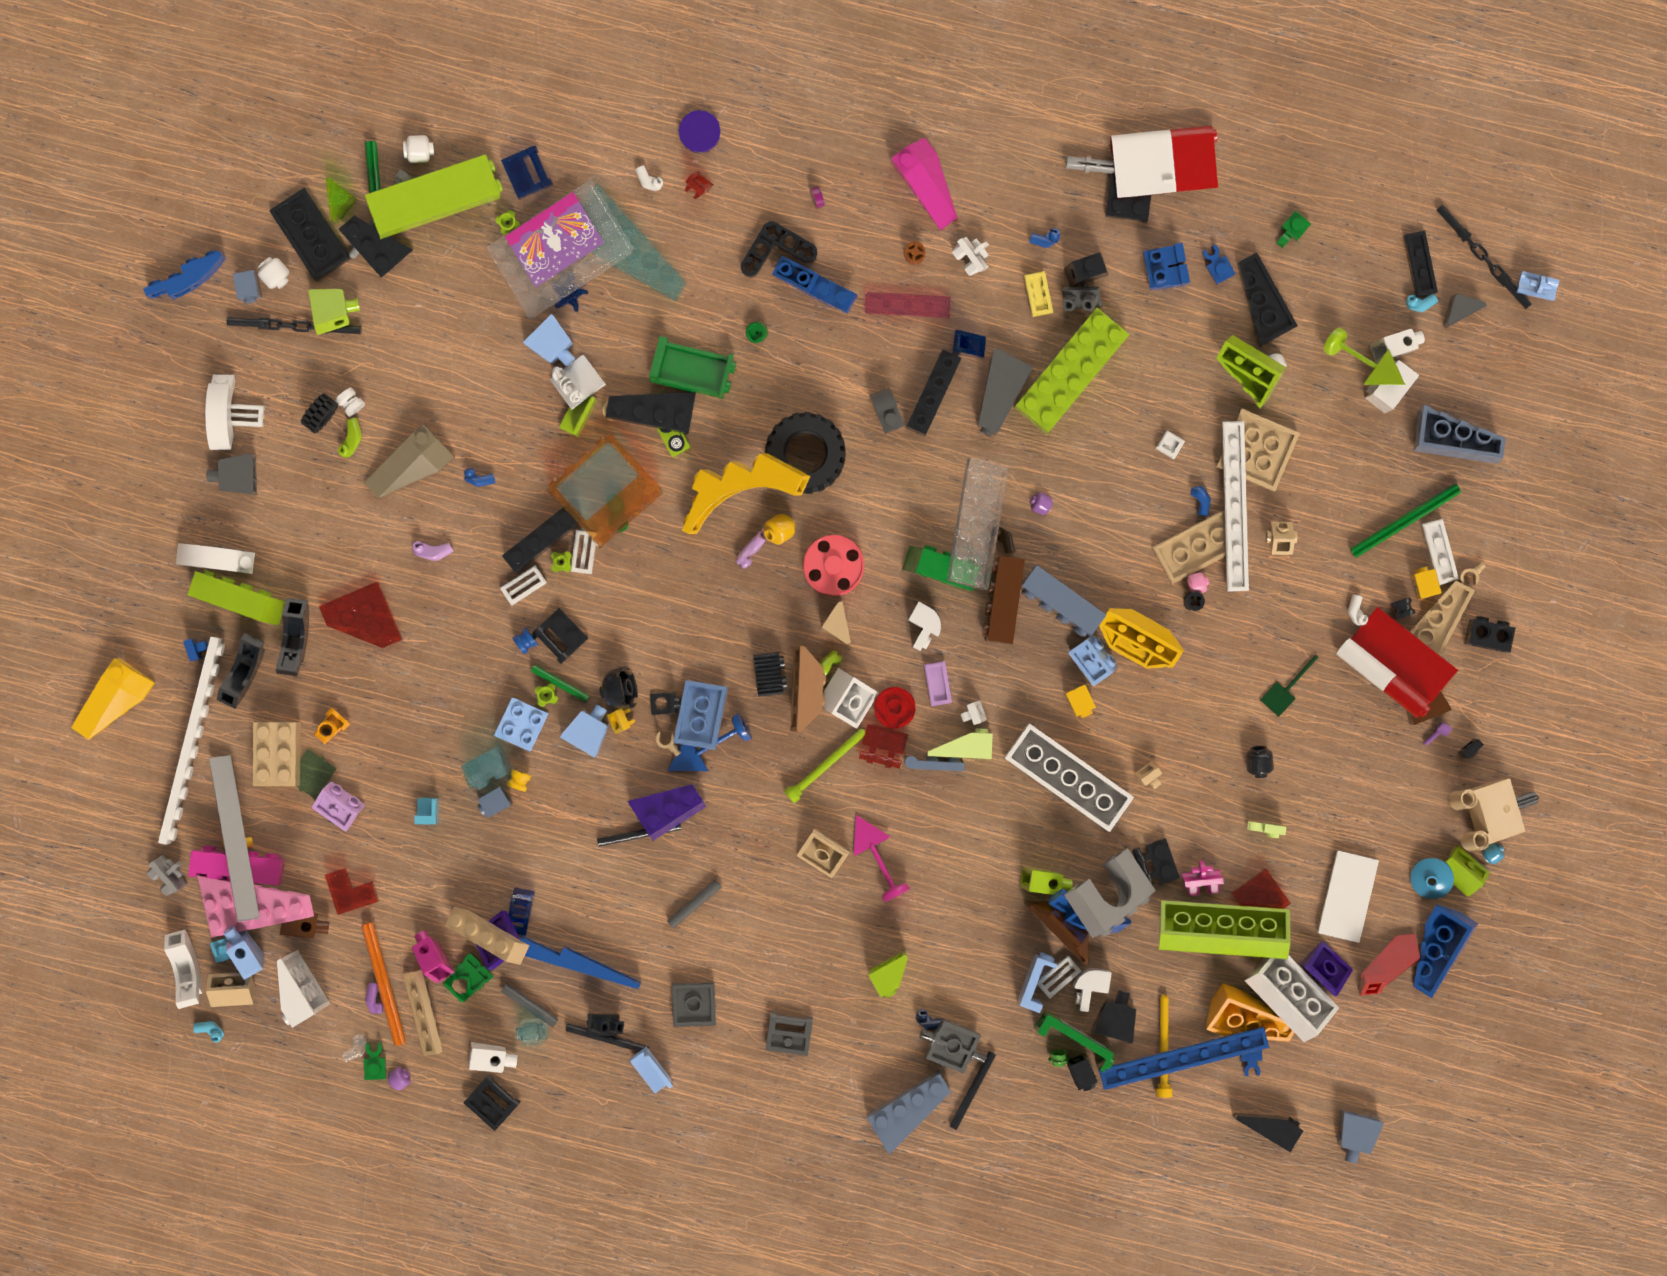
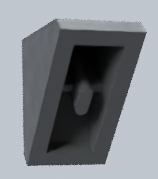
(1460, 308)

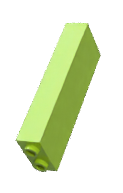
(433, 196)

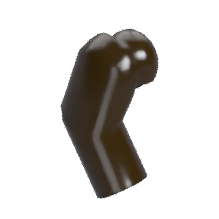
(1006, 538)

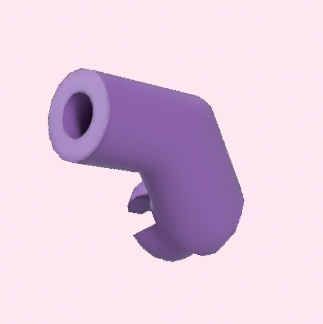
(370, 999)

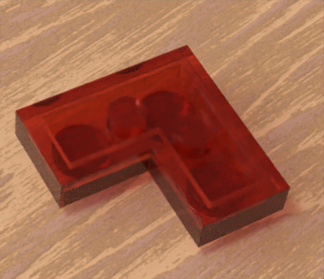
(347, 897)

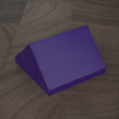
(1327, 968)

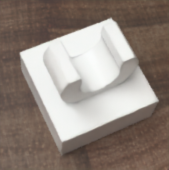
(975, 713)

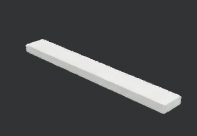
(1235, 506)

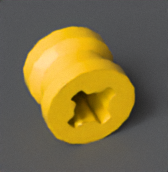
(518, 780)

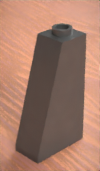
(1002, 387)

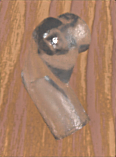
(357, 1049)

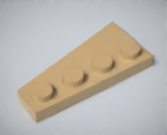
(1443, 617)

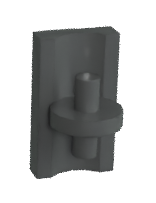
(1081, 297)

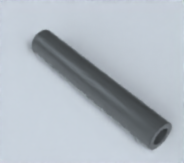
(694, 903)
(529, 1005)

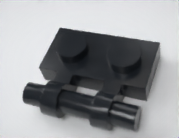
(1161, 860)

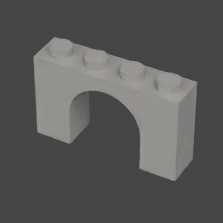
(1132, 889)

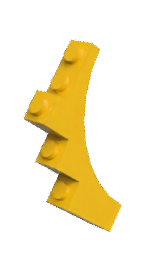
(738, 477)

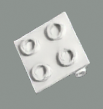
(576, 381)

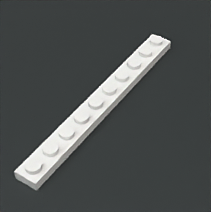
(189, 749)

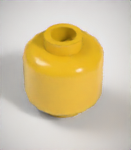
(779, 529)

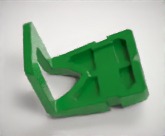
(473, 972)

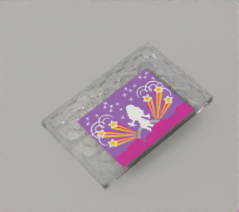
(560, 249)

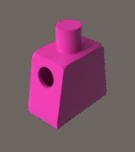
(431, 958)

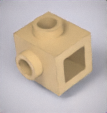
(1281, 538)

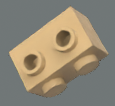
(230, 990)

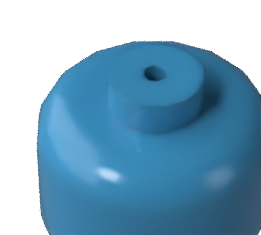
(1493, 853)

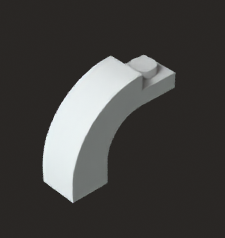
(218, 412)
(215, 558)
(185, 968)

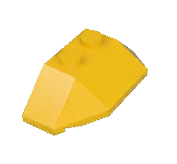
(1140, 639)

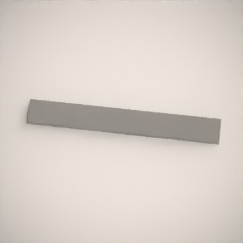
(233, 838)

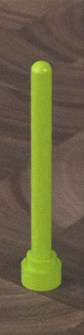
(795, 791)

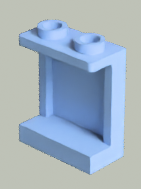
(1025, 997)

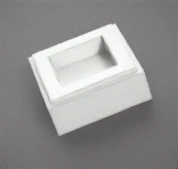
(1170, 444)

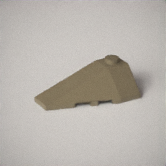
(413, 460)

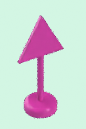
(867, 837)

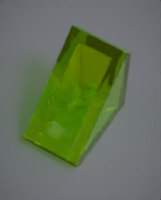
(339, 200)

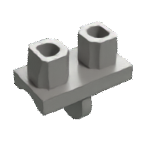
(168, 873)

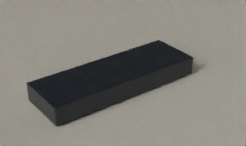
(1420, 263)

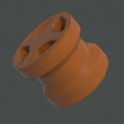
(915, 249)

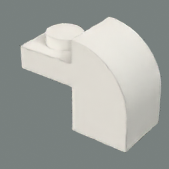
(929, 622)
(1088, 981)

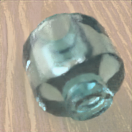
(532, 1032)

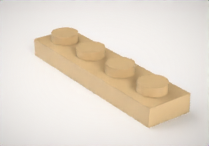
(422, 1012)

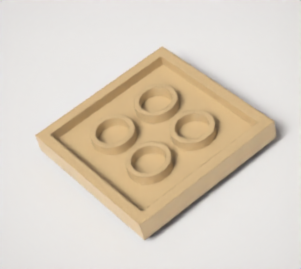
(1266, 449)

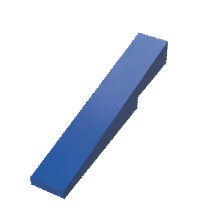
(578, 962)

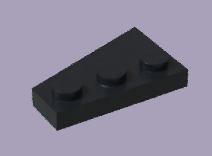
(379, 253)

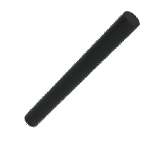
(628, 836)
(607, 1039)
(972, 1090)

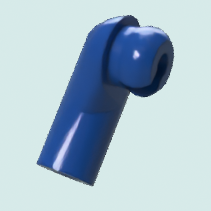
(1047, 240)

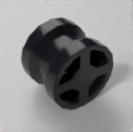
(1403, 608)

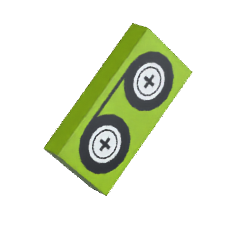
(674, 441)

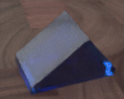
(968, 344)

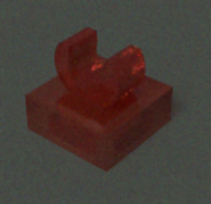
(698, 183)

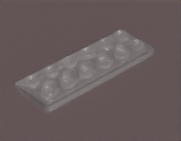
(977, 524)

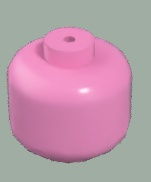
(1197, 583)

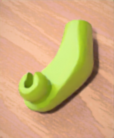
(352, 440)
(828, 660)

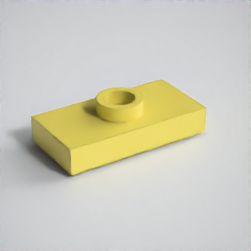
(1038, 294)

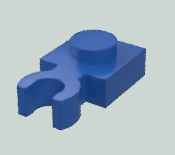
(1220, 268)
(1251, 1059)

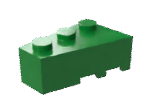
(930, 564)

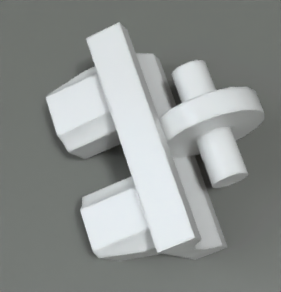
(977, 263)

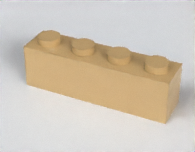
(487, 935)

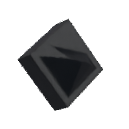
(1471, 749)

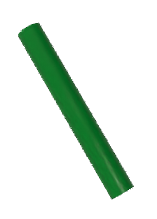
(560, 683)

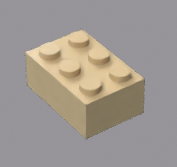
(276, 753)

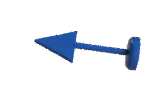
(690, 757)

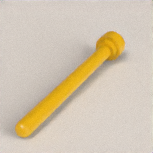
(1164, 1088)

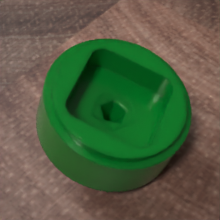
(756, 332)

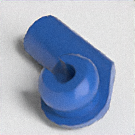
(478, 481)
(1204, 499)

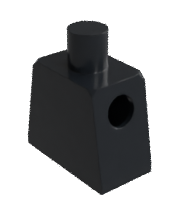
(1086, 270)
(1116, 1018)

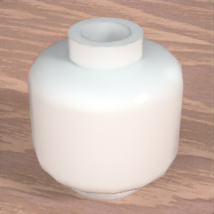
(418, 149)
(273, 273)

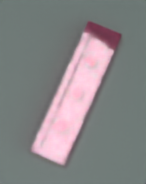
(907, 305)

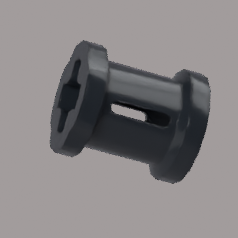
(1200, 602)

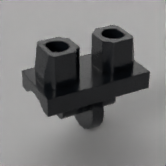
(604, 1025)

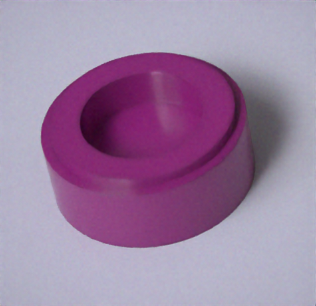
(817, 197)

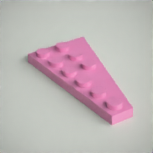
(272, 904)

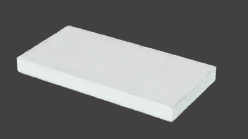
(1347, 896)

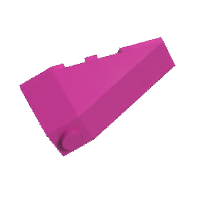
(923, 174)

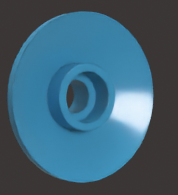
(1435, 869)

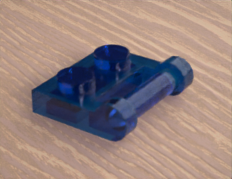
(520, 175)

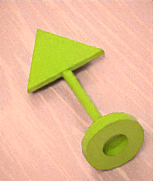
(1384, 372)

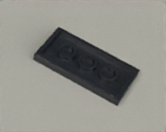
(310, 234)

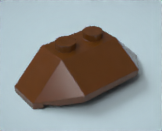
(1071, 936)

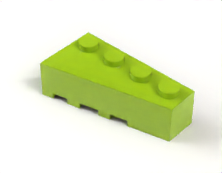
(236, 597)

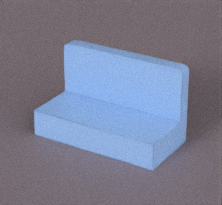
(651, 1070)

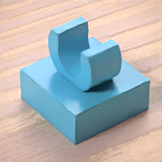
(219, 950)

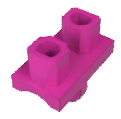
(1202, 876)

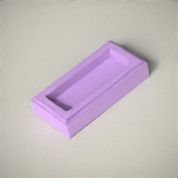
(937, 683)

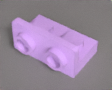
(338, 806)

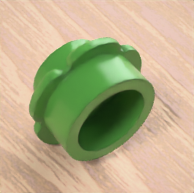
(1058, 1057)

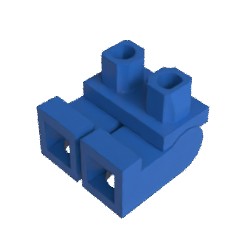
(1157, 266)

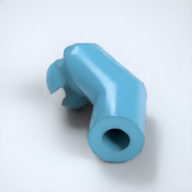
(1420, 305)
(211, 1028)

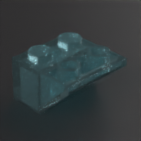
(486, 767)

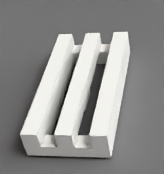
(260, 416)
(584, 551)
(538, 576)
(1044, 987)

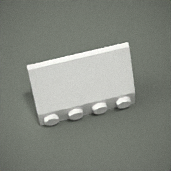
(298, 990)

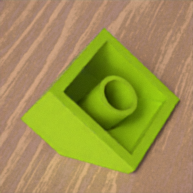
(888, 975)

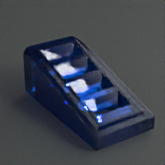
(526, 895)

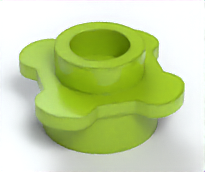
(509, 216)
(565, 566)
(542, 700)

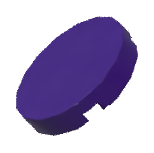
(699, 131)

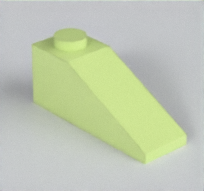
(971, 745)

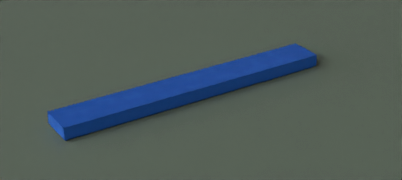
(1184, 1058)

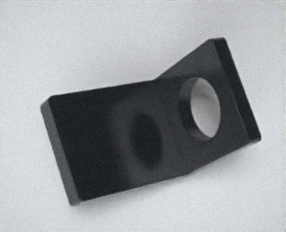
(673, 703)

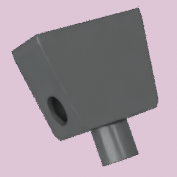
(236, 474)

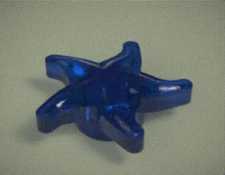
(572, 299)

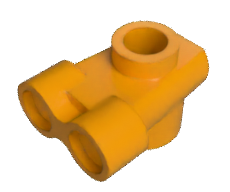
(334, 722)

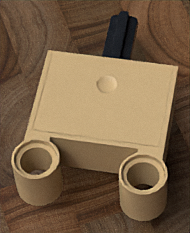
(1493, 812)

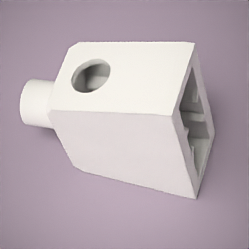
(1398, 344)
(481, 1054)

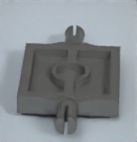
(952, 1045)

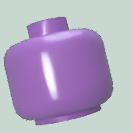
(1041, 503)
(399, 1078)

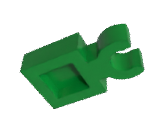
(375, 1066)

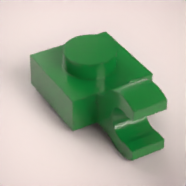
(1293, 228)

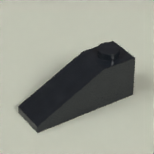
(1275, 1128)

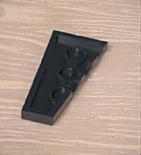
(1266, 305)
(659, 411)

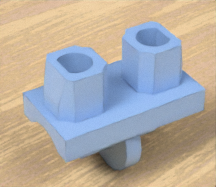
(1537, 286)

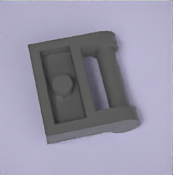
(789, 1041)

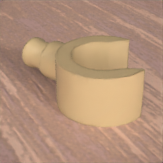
(1475, 572)
(671, 746)

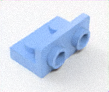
(1093, 660)

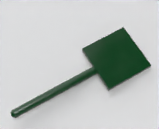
(1278, 697)

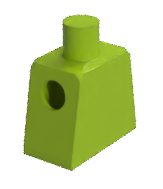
(331, 309)
(1038, 881)

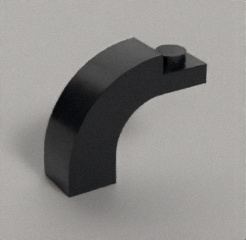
(295, 636)
(242, 672)

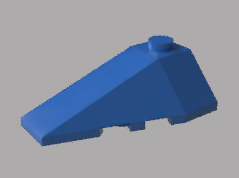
(1443, 941)

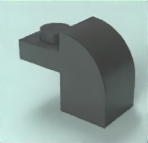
(886, 410)

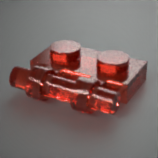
(883, 739)

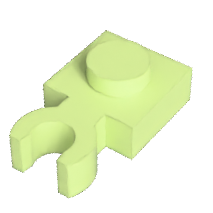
(1272, 830)

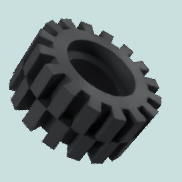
(319, 413)

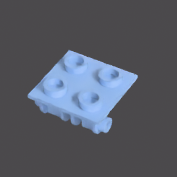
(521, 724)

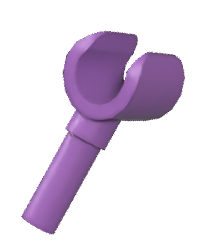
(1442, 728)

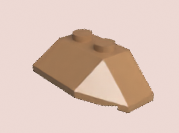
(806, 689)

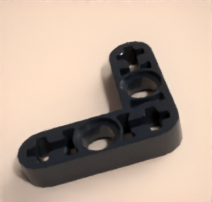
(770, 243)

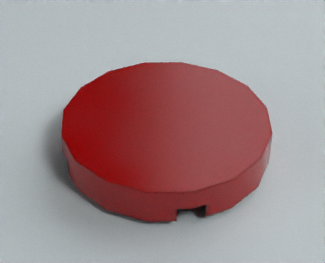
(894, 707)

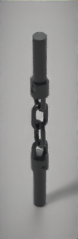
(1504, 279)
(265, 324)

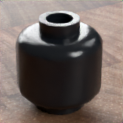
(1259, 761)

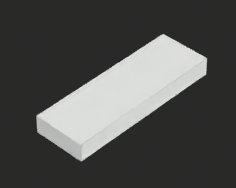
(1440, 551)

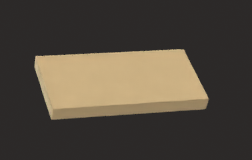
(1193, 548)

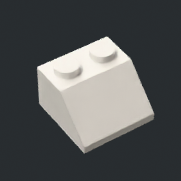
(848, 698)

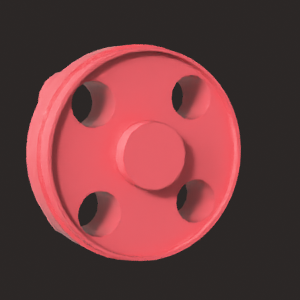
(833, 565)

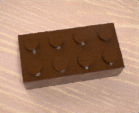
(1004, 600)

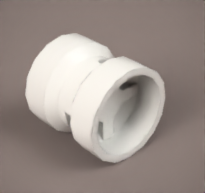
(350, 402)

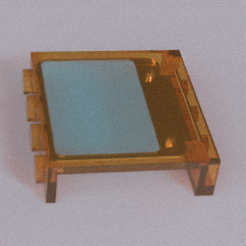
(605, 490)

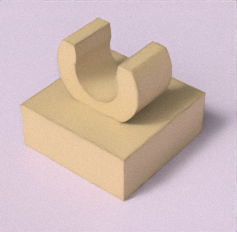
(1149, 774)

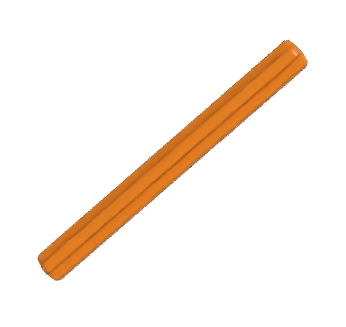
(383, 984)

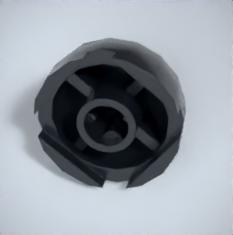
(619, 688)

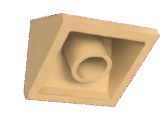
(837, 624)
(823, 853)

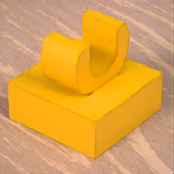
(619, 721)

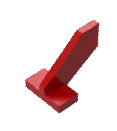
(1389, 964)

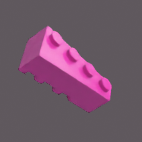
(213, 864)

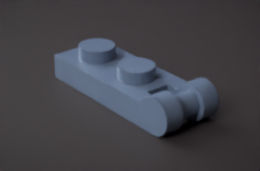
(933, 763)

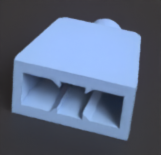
(551, 342)
(587, 731)
(244, 952)

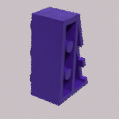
(666, 809)

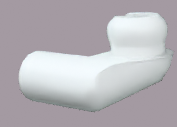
(647, 181)
(1355, 612)

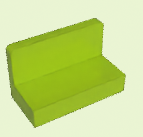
(577, 417)
(1467, 872)

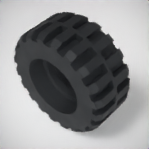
(819, 427)

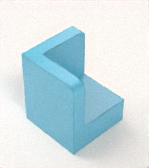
(427, 811)

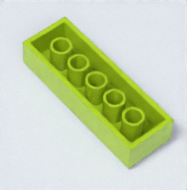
(1071, 371)
(1224, 929)

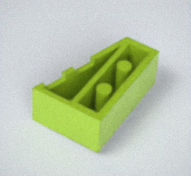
(1251, 368)

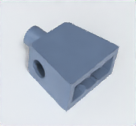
(1357, 1134)

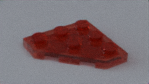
(363, 616)

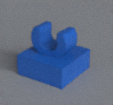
(194, 649)

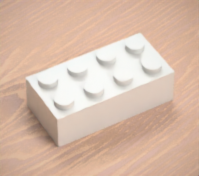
(1292, 996)

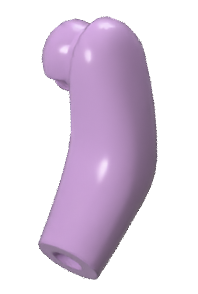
(750, 549)
(431, 553)

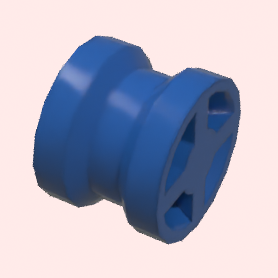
(525, 641)

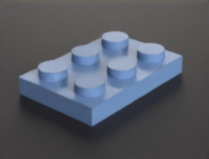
(700, 715)

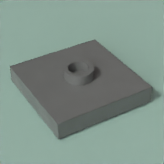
(694, 1004)

